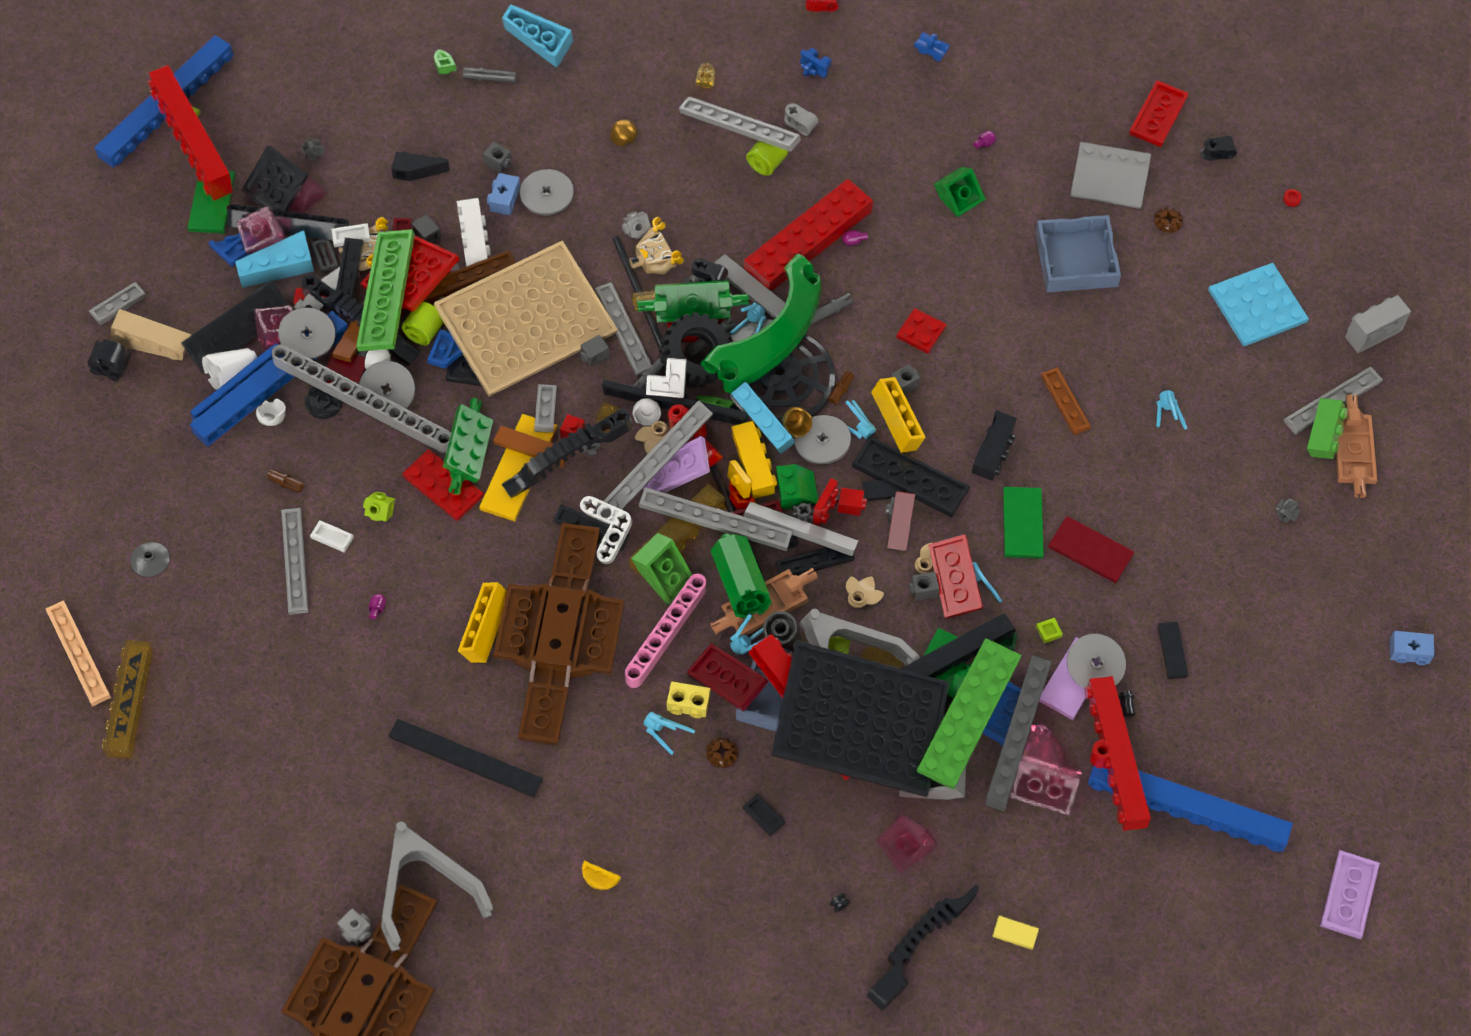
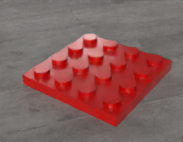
(426, 270)

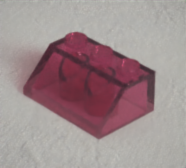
(1046, 786)

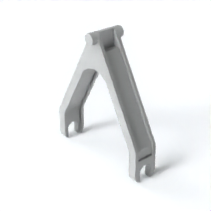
(820, 627)
(411, 847)

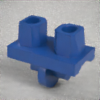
(931, 45)
(812, 64)

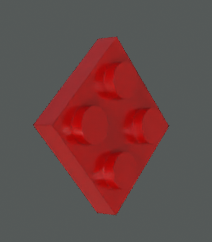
(921, 330)
(825, 503)

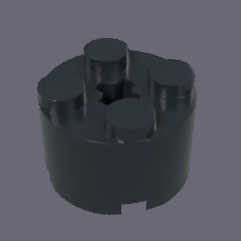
(108, 359)

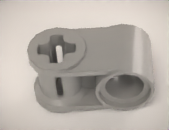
(801, 120)

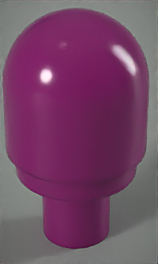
(986, 138)
(854, 237)
(376, 605)

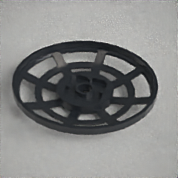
(792, 377)

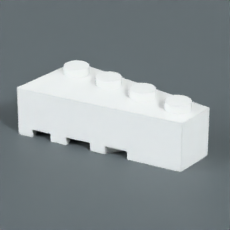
(472, 231)

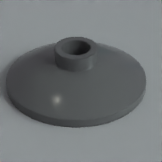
(150, 566)

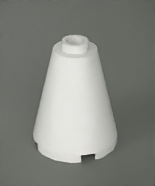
(226, 365)

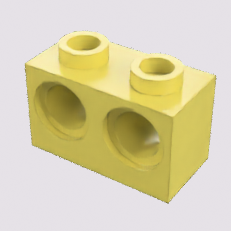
(689, 694)

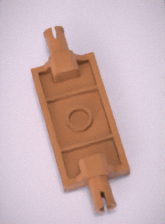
(1356, 449)
(785, 593)

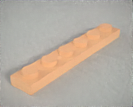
(78, 653)

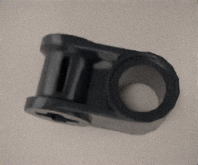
(1220, 148)

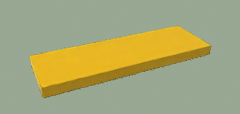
(496, 498)

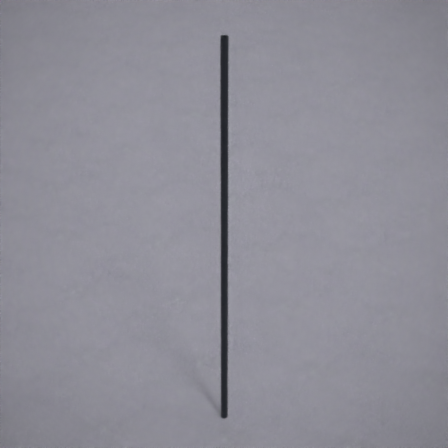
(657, 336)

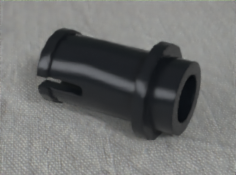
(1127, 703)

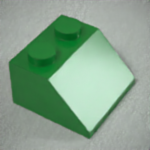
(960, 190)
(795, 486)

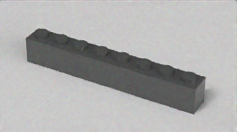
(1018, 733)

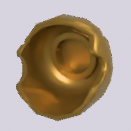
(623, 132)
(797, 422)

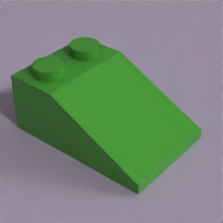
(662, 567)

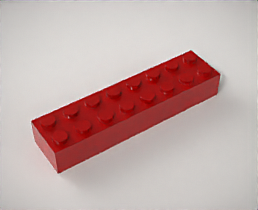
(190, 133)
(809, 233)

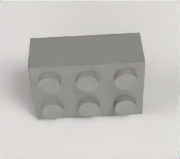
(1377, 323)

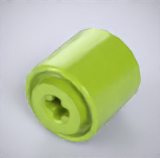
(765, 157)
(422, 324)

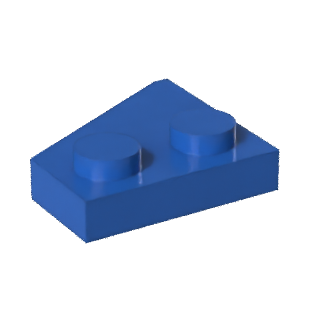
(229, 249)
(444, 350)

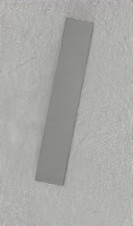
(749, 285)
(626, 333)
(1356, 385)
(802, 529)
(294, 561)

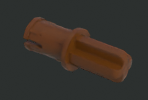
(841, 387)
(285, 480)

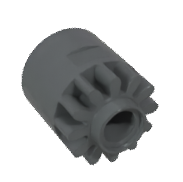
(779, 622)

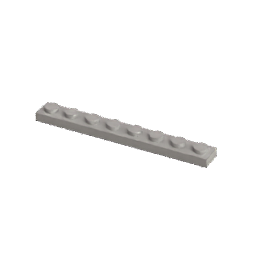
(740, 124)
(657, 458)
(715, 519)

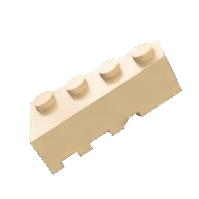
(148, 336)

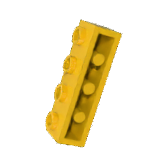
(898, 414)
(753, 459)
(483, 623)

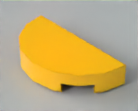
(598, 877)

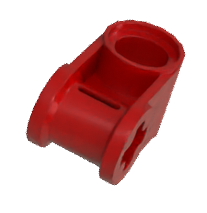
(821, 5)

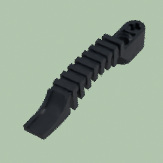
(350, 307)
(592, 434)
(893, 981)

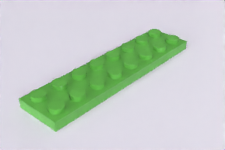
(385, 290)
(969, 714)

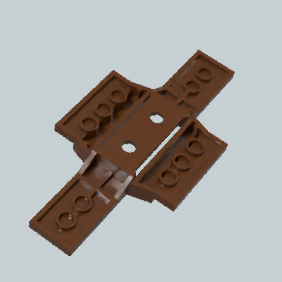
(533, 619)
(335, 974)

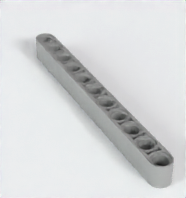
(356, 391)

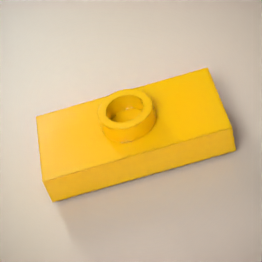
(739, 479)

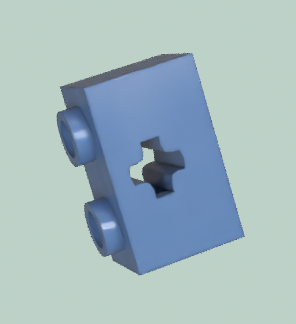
(503, 194)
(1411, 647)

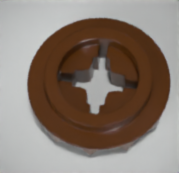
(1163, 224)
(716, 758)

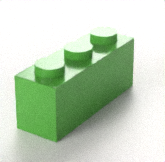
(1327, 428)

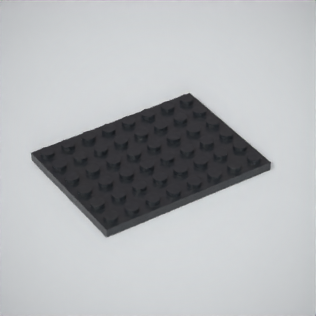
(858, 718)

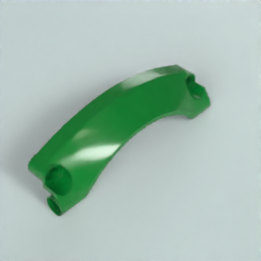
(761, 352)

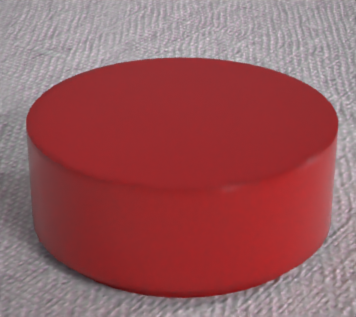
(1292, 197)

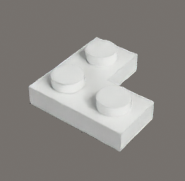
(672, 384)

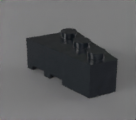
(995, 446)

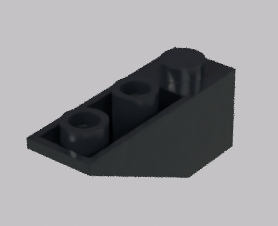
(415, 166)

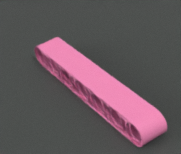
(662, 638)

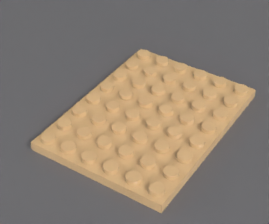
(524, 318)

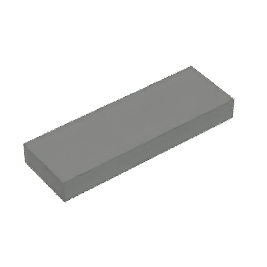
(121, 300)
(545, 408)

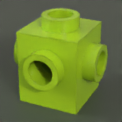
(379, 506)

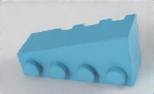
(539, 34)
(276, 261)

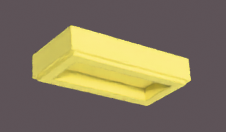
(1015, 932)

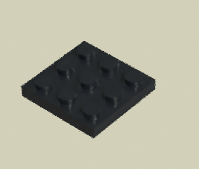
(274, 181)

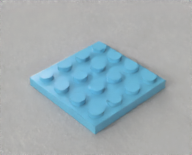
(1258, 304)

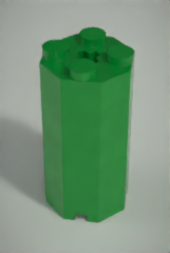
(740, 575)

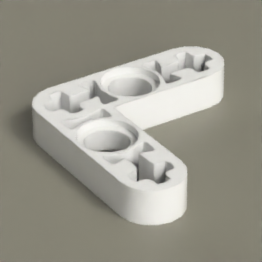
(612, 520)

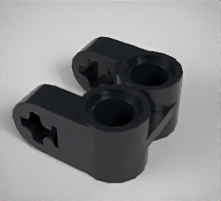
(709, 271)

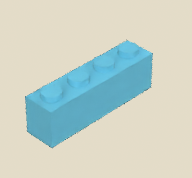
(763, 418)

